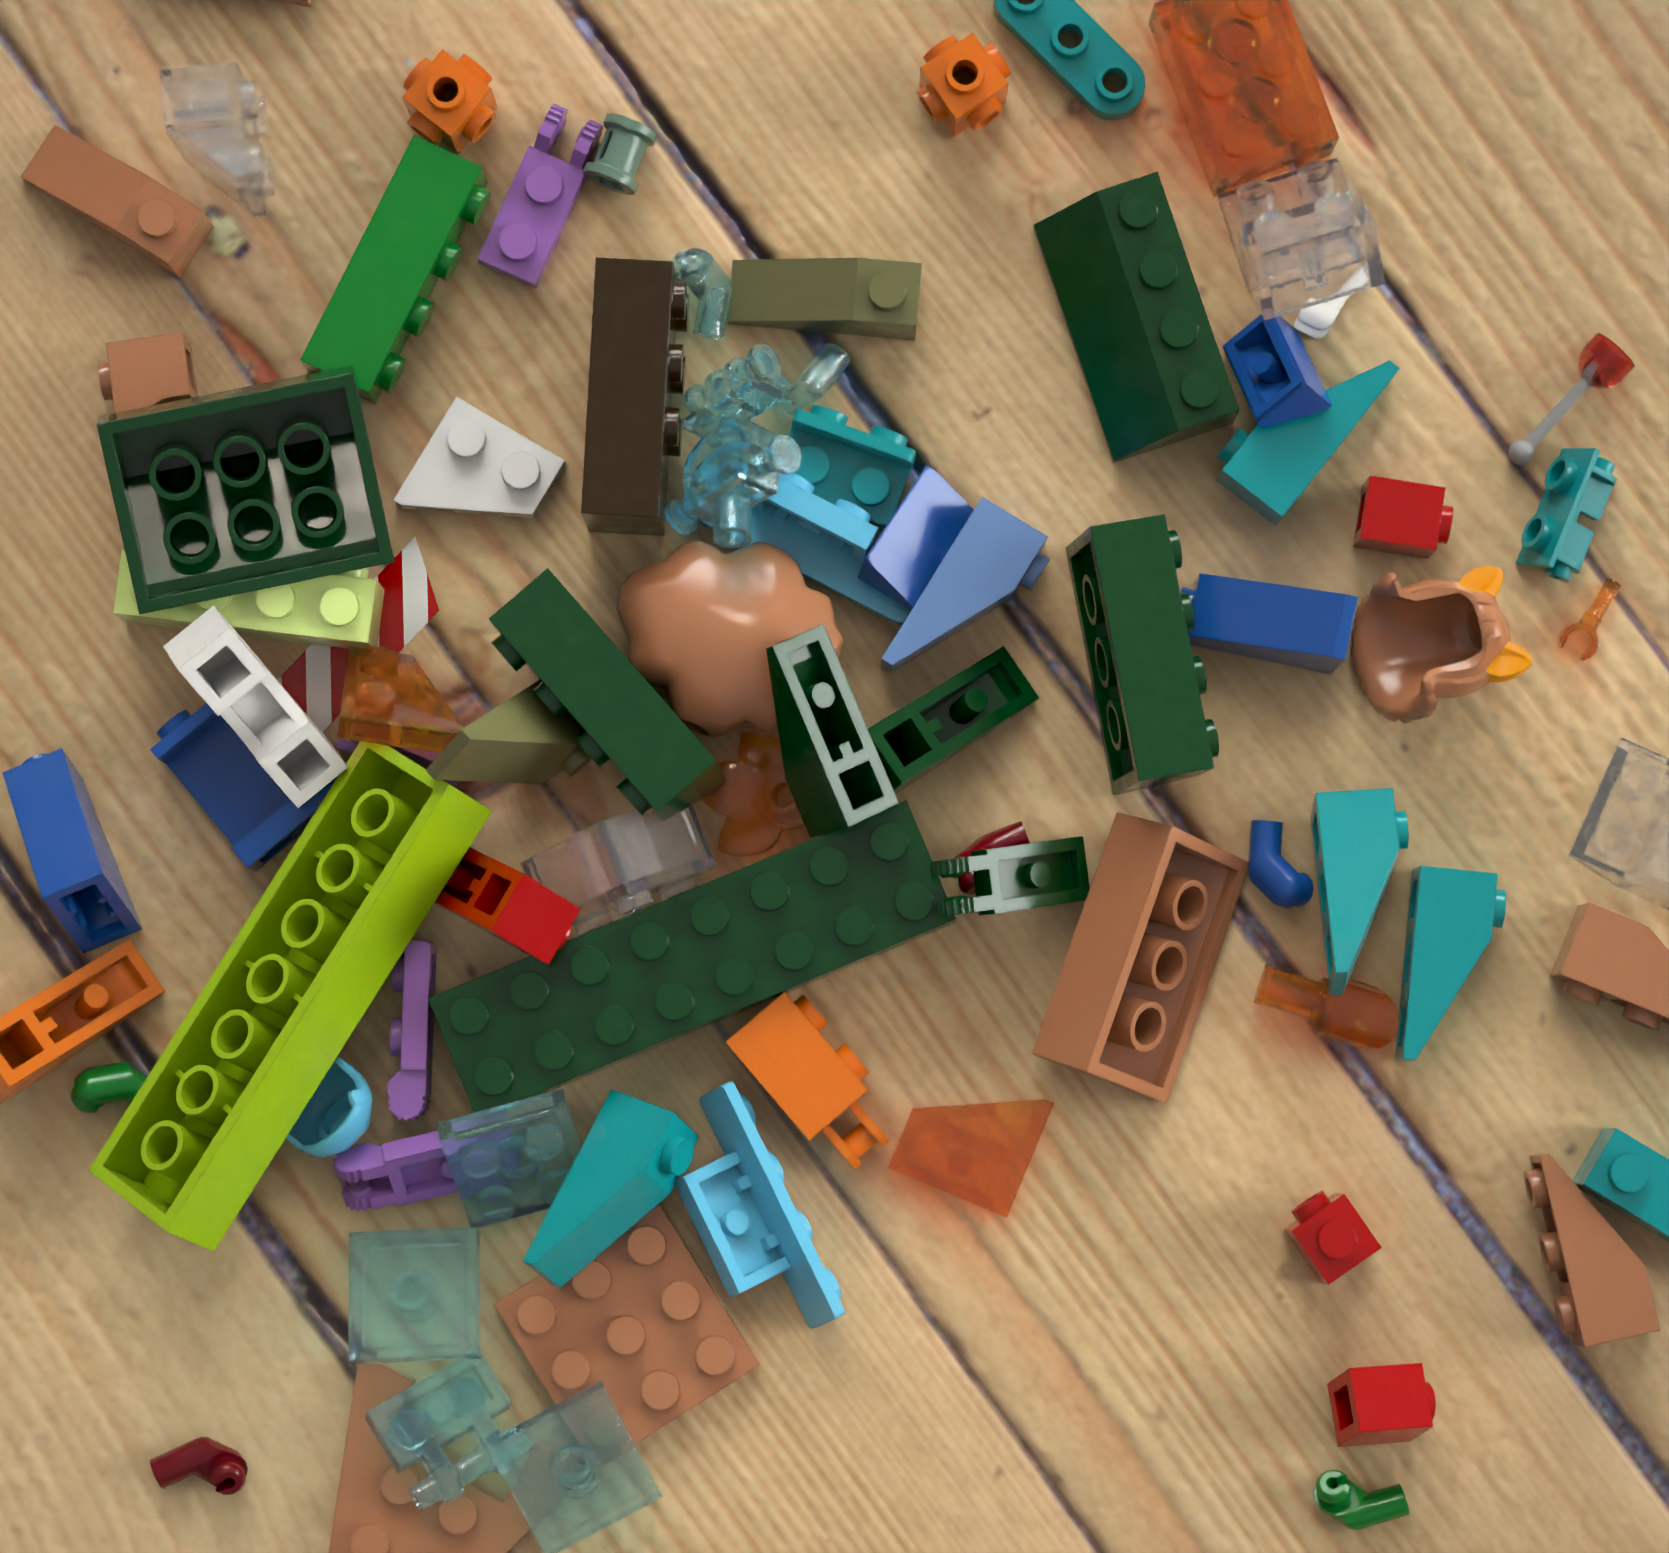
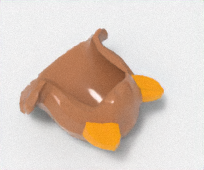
(1432, 642)

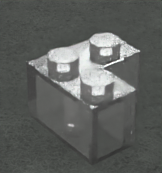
(623, 863)

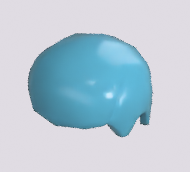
(334, 1114)

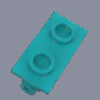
(1574, 486)

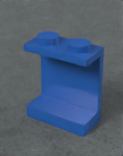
(232, 785)

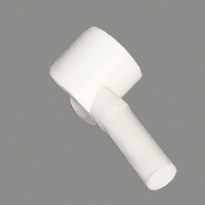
(1319, 318)

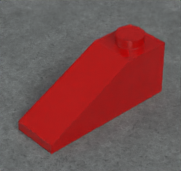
(509, 905)

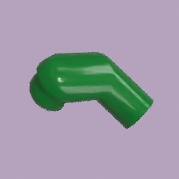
(106, 1084)
(1353, 1505)

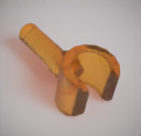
(1592, 618)

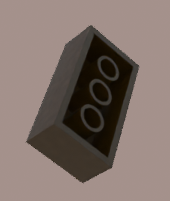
(630, 394)

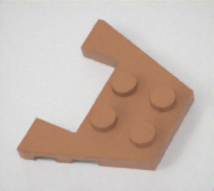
(375, 1503)

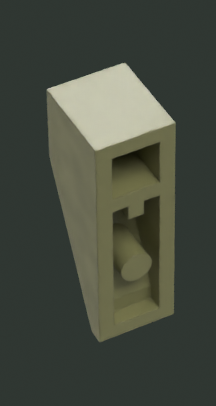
(827, 295)
(513, 745)

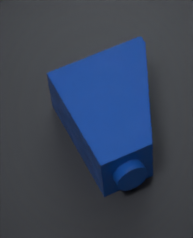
(1272, 621)
(70, 851)

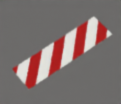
(408, 605)

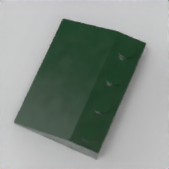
(245, 489)

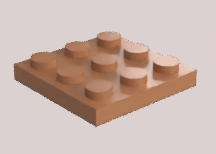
(637, 1323)

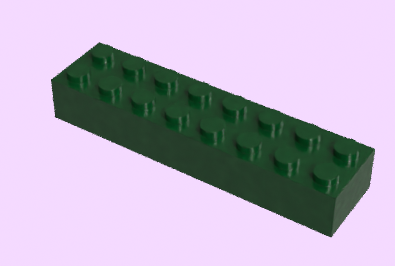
(692, 960)

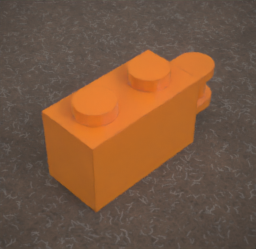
(806, 1073)

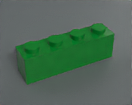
(398, 266)

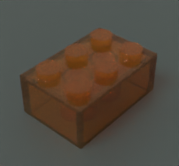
(1243, 87)

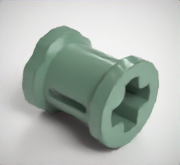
(620, 154)

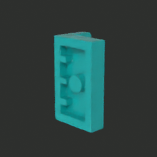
(852, 463)

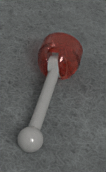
(1600, 366)

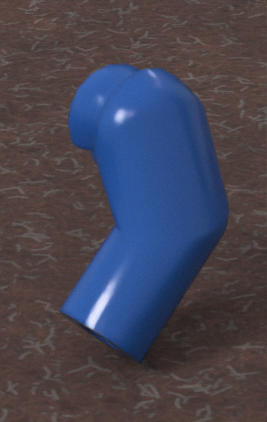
(1271, 871)

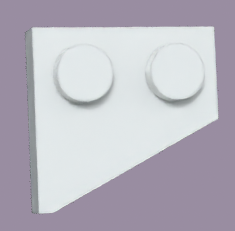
(479, 468)

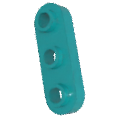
(1080, 67)

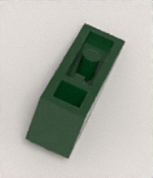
(950, 718)
(824, 736)

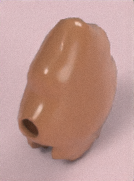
(705, 627)

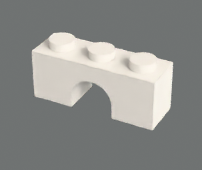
(255, 706)

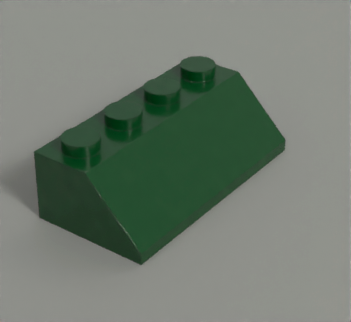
(1136, 318)
(1141, 653)
(606, 697)

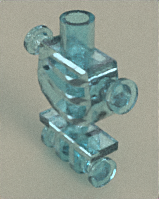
(735, 458)

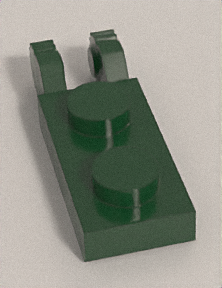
(1018, 877)

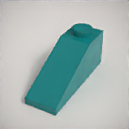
(1281, 460)
(1355, 857)
(1445, 935)
(1628, 1179)
(614, 1182)

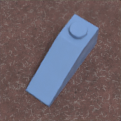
(974, 578)

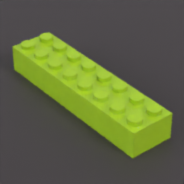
(288, 994)

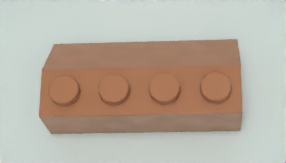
(1141, 956)

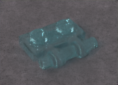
(436, 1413)

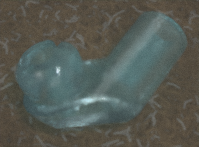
(710, 287)
(813, 381)

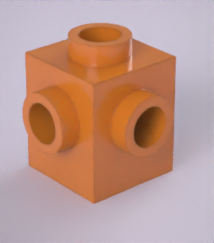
(961, 104)
(453, 121)

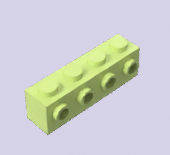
(319, 611)

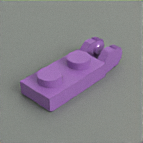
(539, 202)
(413, 1033)
(394, 1173)

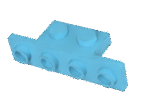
(823, 540)
(749, 1216)

